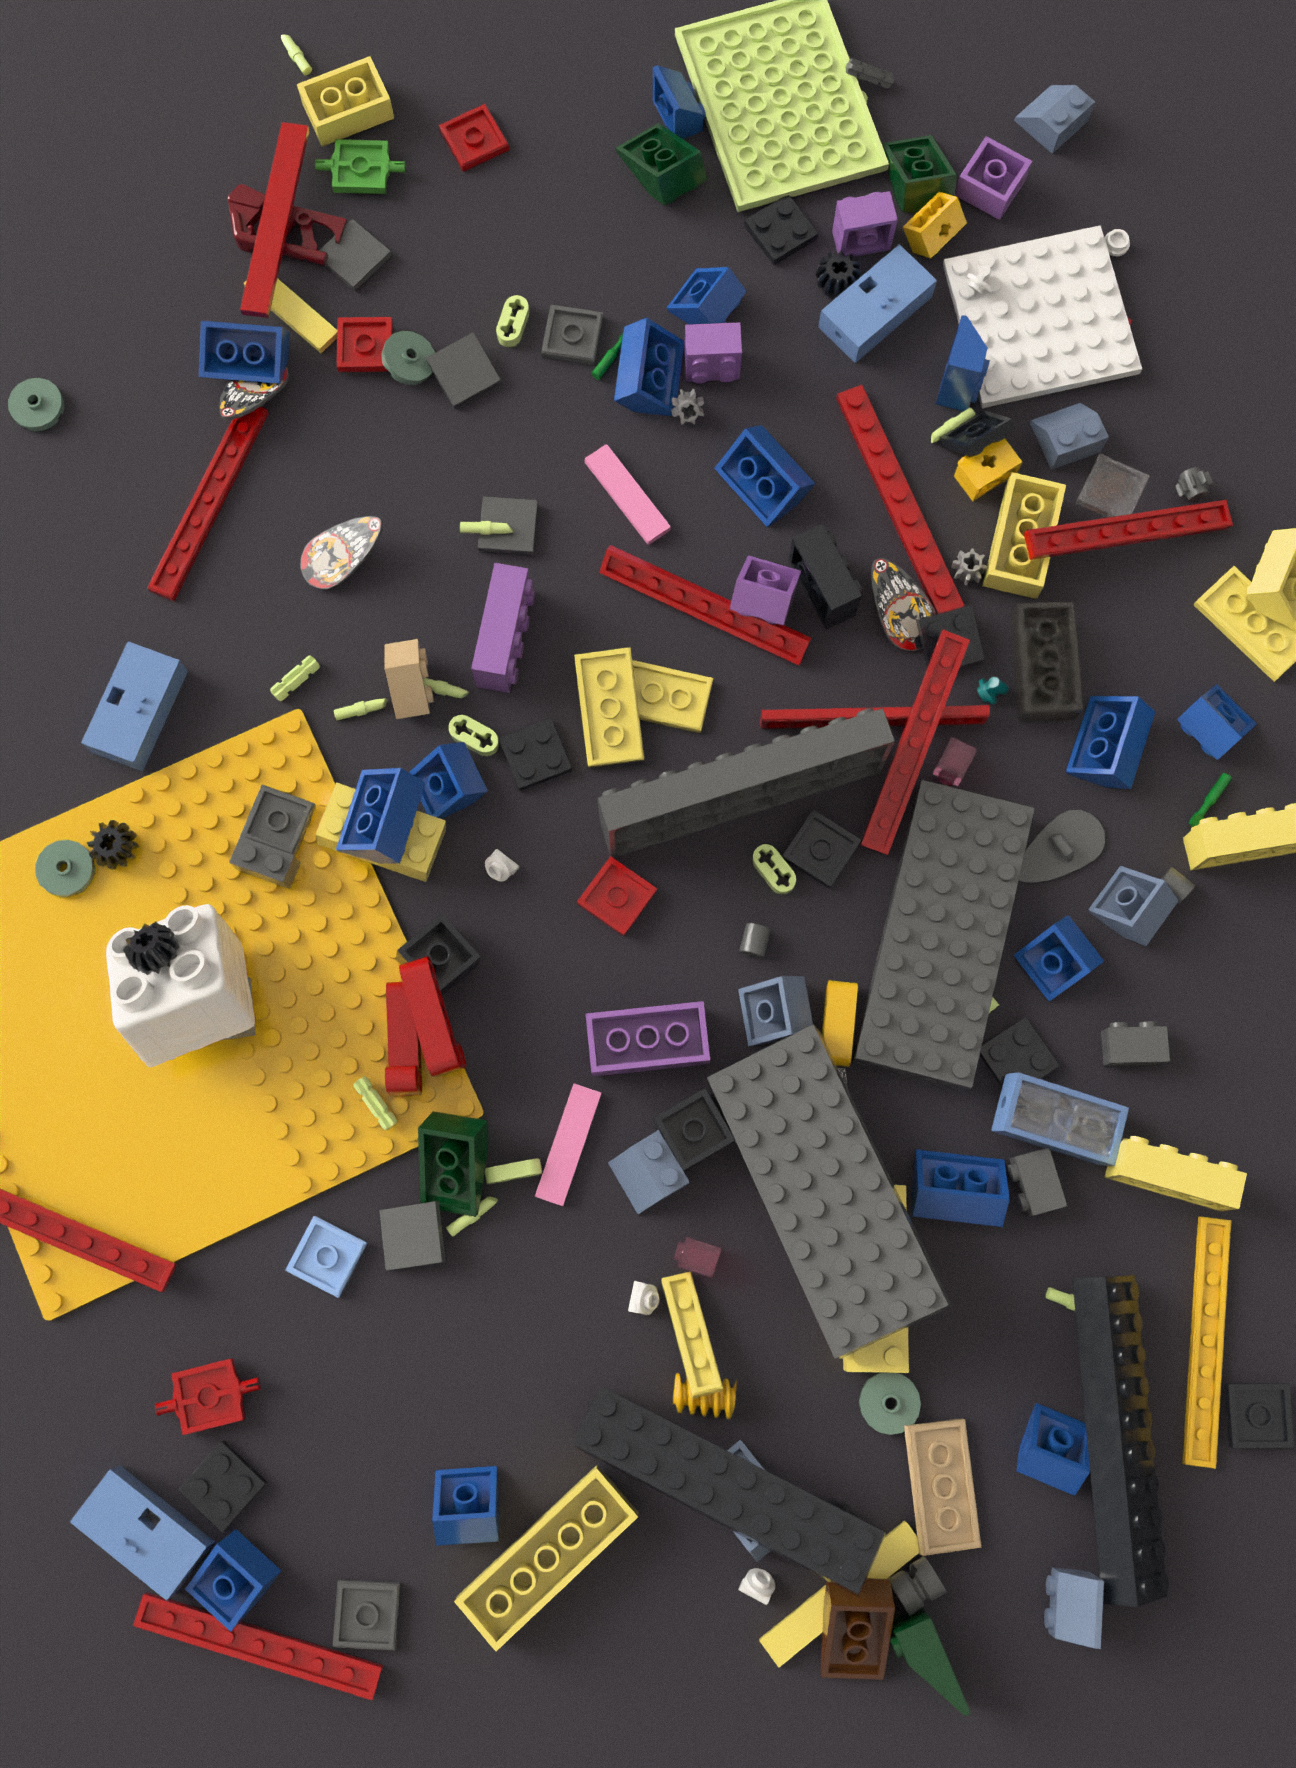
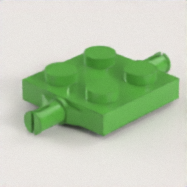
(360, 166)

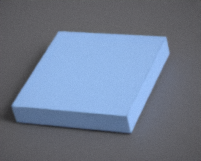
(326, 1256)

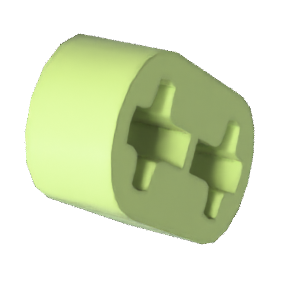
(507, 319)
(476, 729)
(769, 873)
(513, 1171)

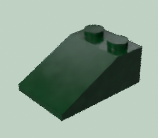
(663, 163)
(918, 172)
(452, 1161)
(920, 1645)

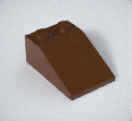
(857, 1631)

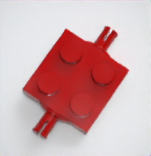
(208, 1396)

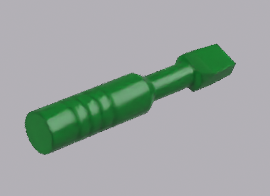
(607, 360)
(1211, 798)

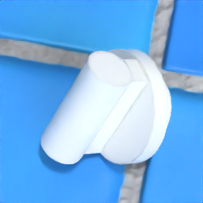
(978, 283)
(500, 866)
(643, 1298)
(758, 1585)

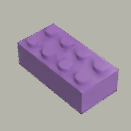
(502, 628)
(647, 1038)

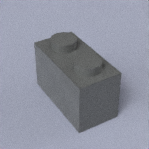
(265, 862)
(1135, 1045)
(1037, 1182)

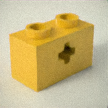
(935, 224)
(988, 469)

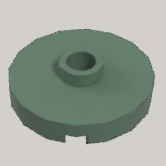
(403, 368)
(42, 414)
(76, 876)
(873, 1400)

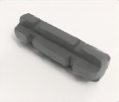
(869, 73)

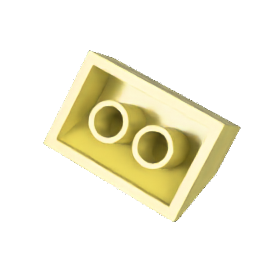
(1275, 579)

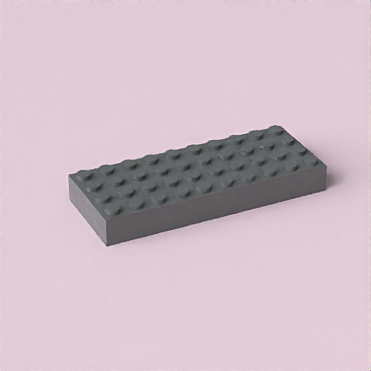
(745, 782)
(944, 936)
(828, 1193)

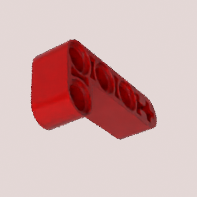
(431, 1018)
(404, 1048)

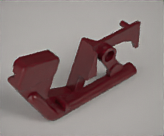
(246, 209)

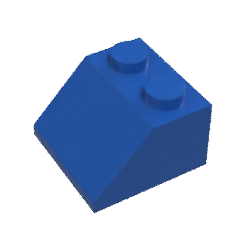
(677, 103)
(708, 296)
(1216, 722)
(449, 780)
(1058, 958)
(1054, 1450)
(466, 1506)
(232, 1579)

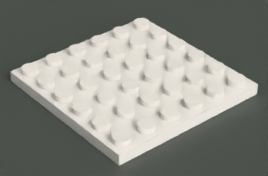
(1048, 316)

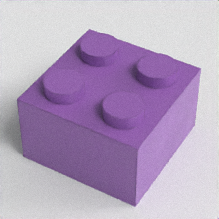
(993, 177)
(864, 224)
(713, 352)
(765, 590)

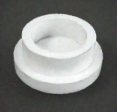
(1117, 242)

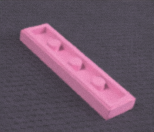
(627, 494)
(568, 1144)

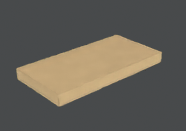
(942, 1487)

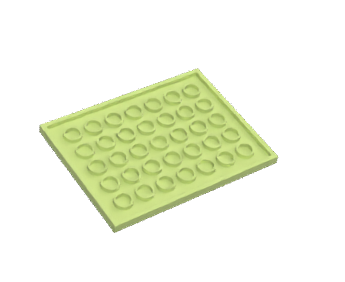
(780, 101)

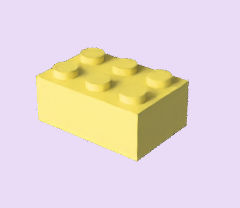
(346, 101)

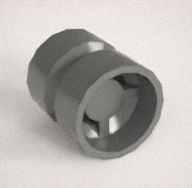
(917, 1585)

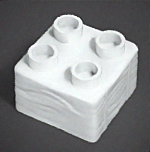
(190, 1002)

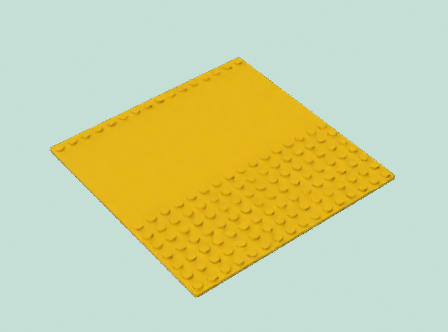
(230, 1128)

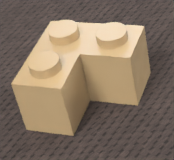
(405, 675)

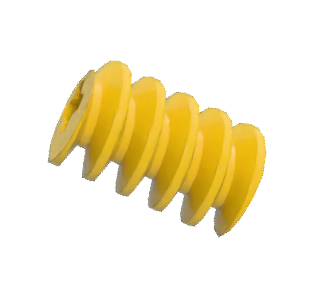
(717, 1401)

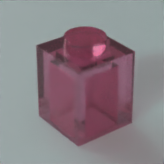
(954, 762)
(697, 1256)

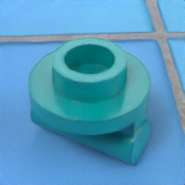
(990, 689)

